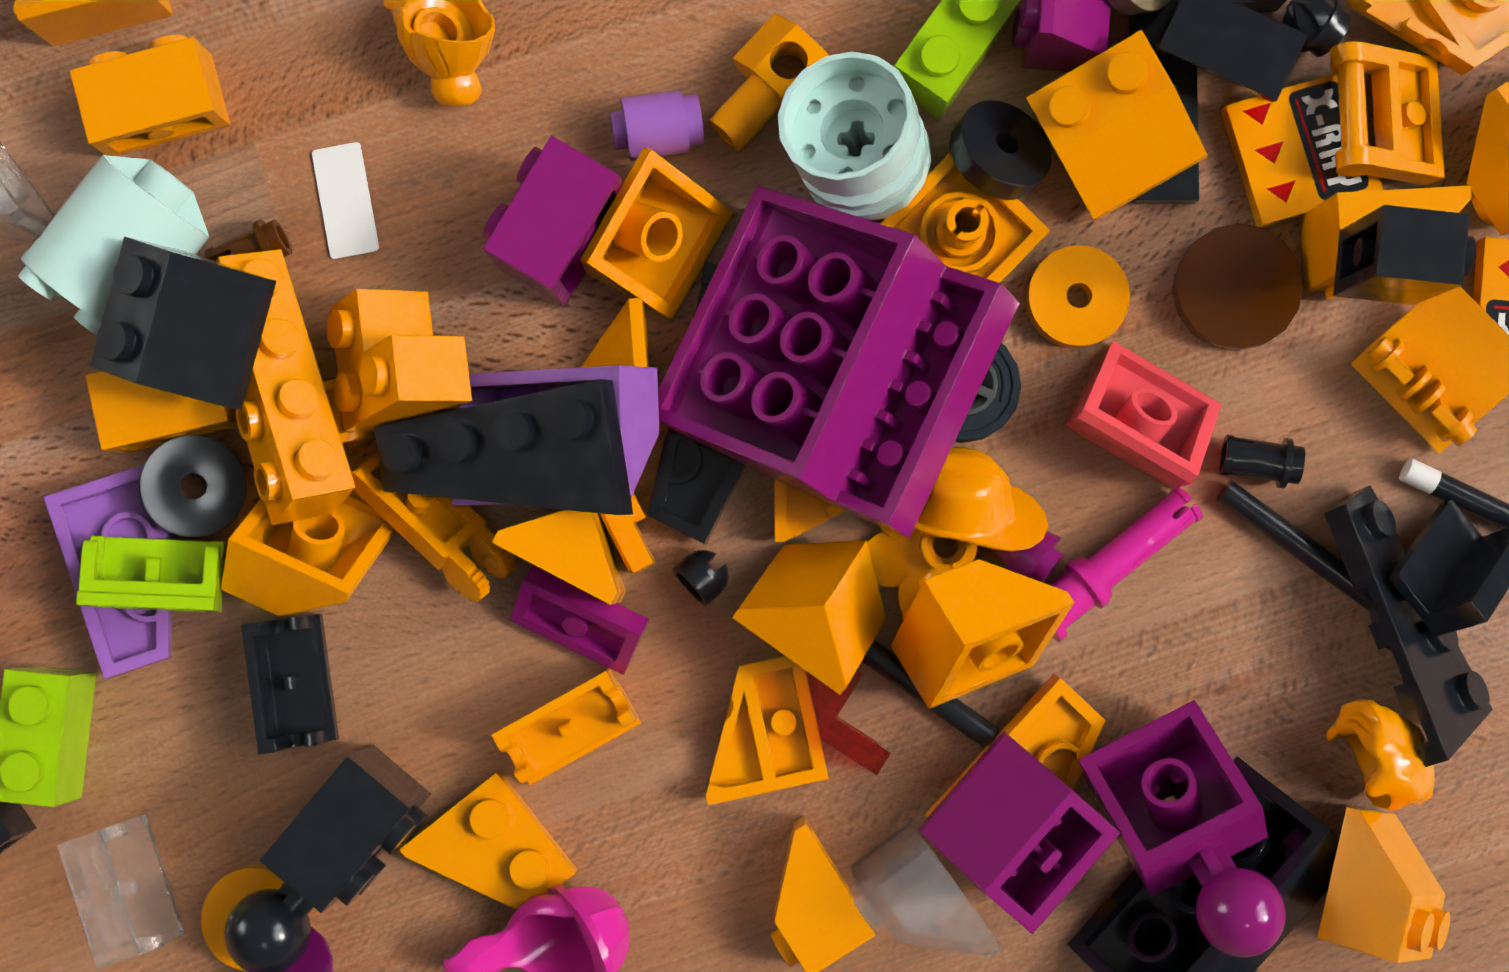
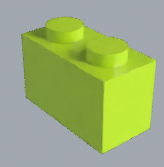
(952, 49)
(44, 734)

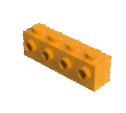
(287, 411)

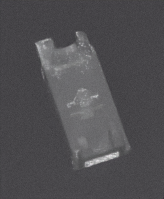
(121, 891)

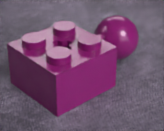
(1195, 833)

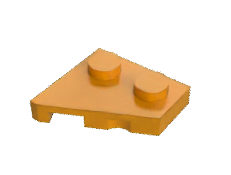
(767, 734)
(493, 846)

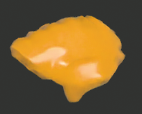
(1385, 753)

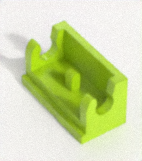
(151, 574)

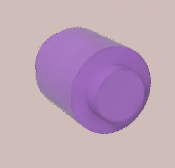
(658, 122)

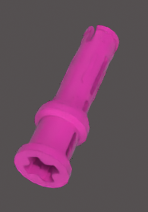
(1091, 579)

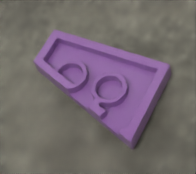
(112, 508)

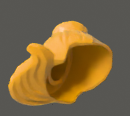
(445, 43)

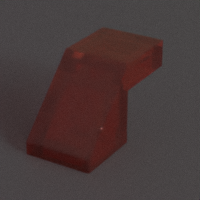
(840, 733)

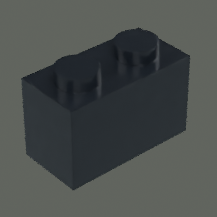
(1403, 255)

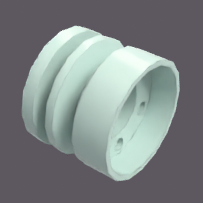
(855, 135)

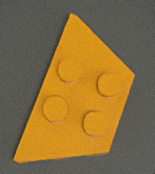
(1448, 30)

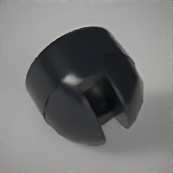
(700, 578)

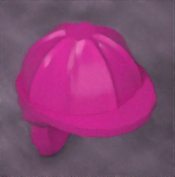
(553, 933)

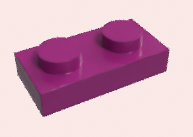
(578, 620)

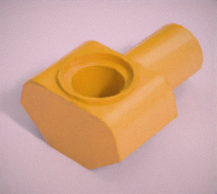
(763, 90)

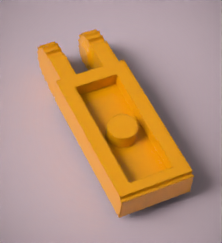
(438, 532)

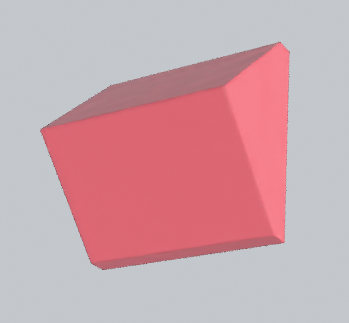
(1145, 417)

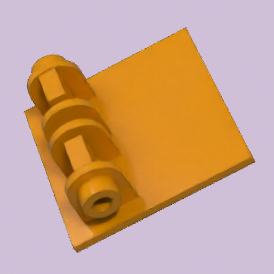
(1440, 367)

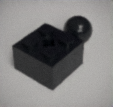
(325, 858)

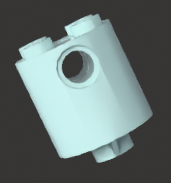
(86, 235)

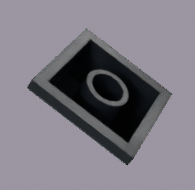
(182, 323)

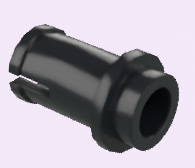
(1263, 460)

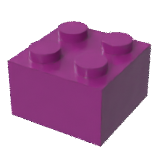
(551, 219)

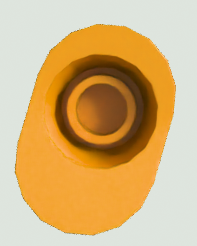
(980, 506)

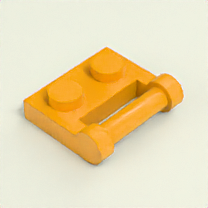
(1403, 112)

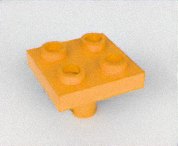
(968, 226)

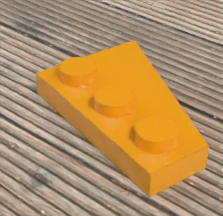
(1054, 729)

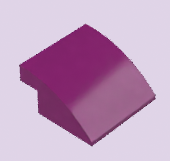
(835, 357)

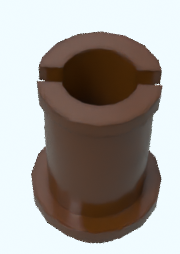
(262, 238)

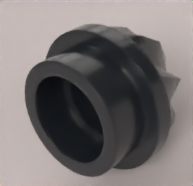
(1321, 20)

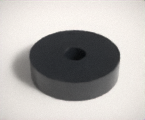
(1000, 150)
(198, 457)

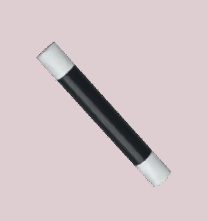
(1448, 488)

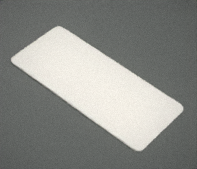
(345, 200)

